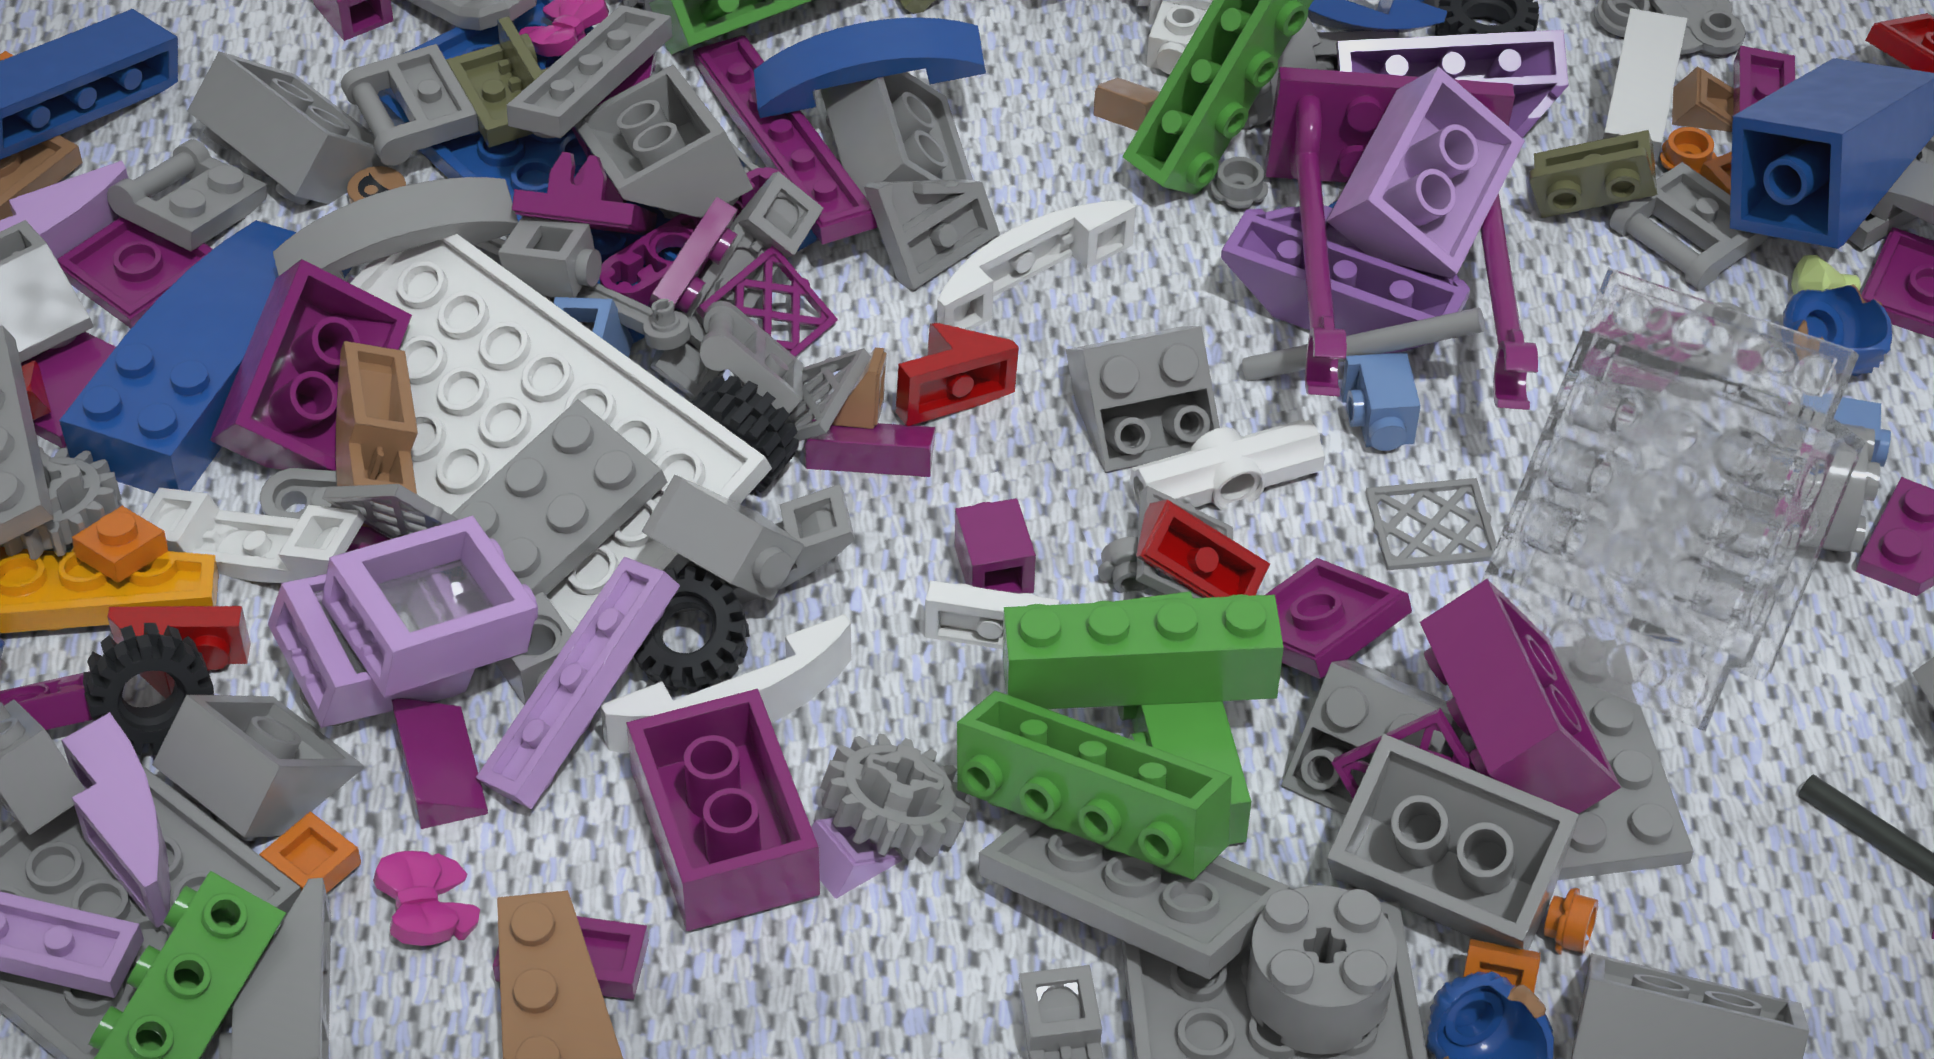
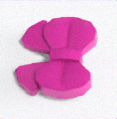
(568, 25)
(415, 883)

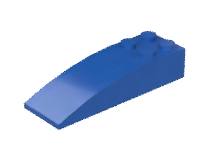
(173, 370)

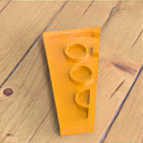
(71, 594)

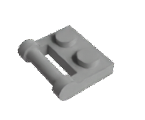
(427, 95)
(196, 210)
(1697, 212)
(750, 354)

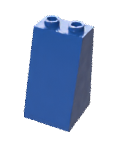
(1827, 149)

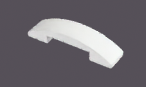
(1083, 231)
(253, 544)
(811, 663)

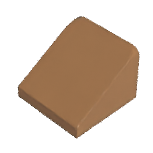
(1123, 102)
(1703, 102)
(866, 399)

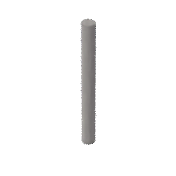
(1371, 342)

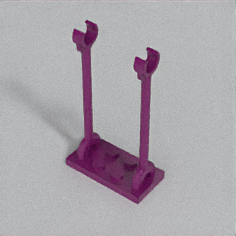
(1318, 136)

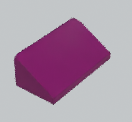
(881, 450)
(439, 762)

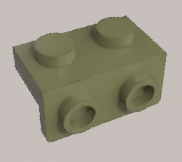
(495, 78)
(1594, 174)

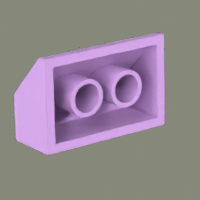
(1427, 177)

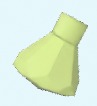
(1817, 274)

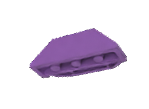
(1528, 60)
(1366, 291)

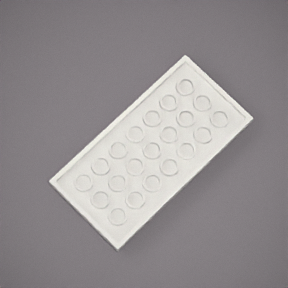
(502, 364)

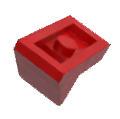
(956, 375)
(216, 630)

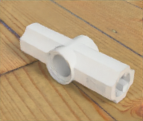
(1233, 467)

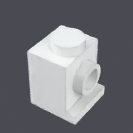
(1173, 30)

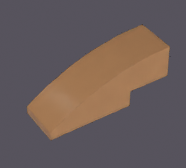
(374, 418)

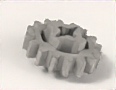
(79, 497)
(894, 796)

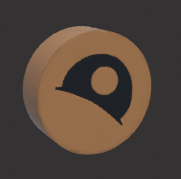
(373, 181)

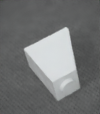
(1646, 75)

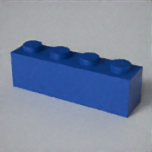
(83, 78)

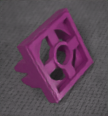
(584, 199)

